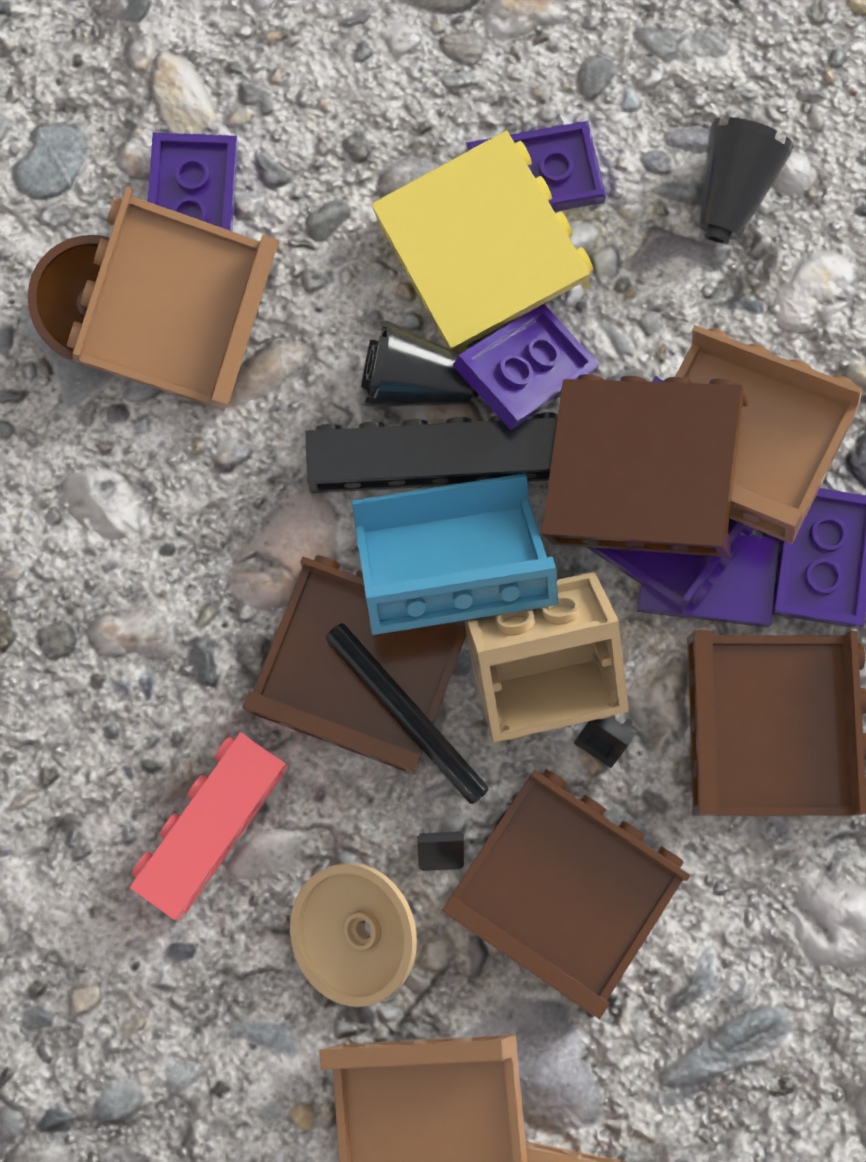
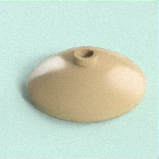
(332, 936)

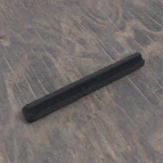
(407, 713)

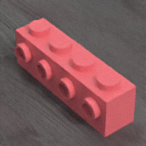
(208, 826)

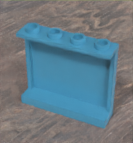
(452, 554)

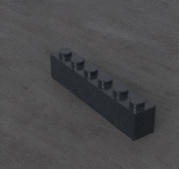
(427, 453)

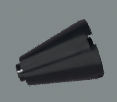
(738, 174)
(411, 371)

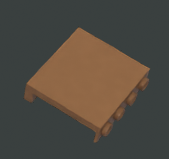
(172, 301)
(785, 431)
(428, 1100)

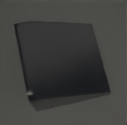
(440, 851)

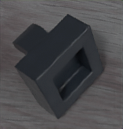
(605, 739)

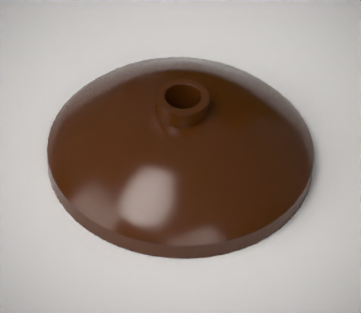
(58, 289)

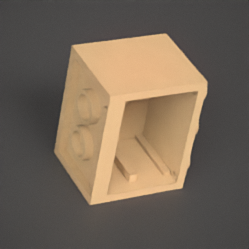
(550, 662)

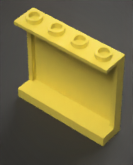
(482, 241)

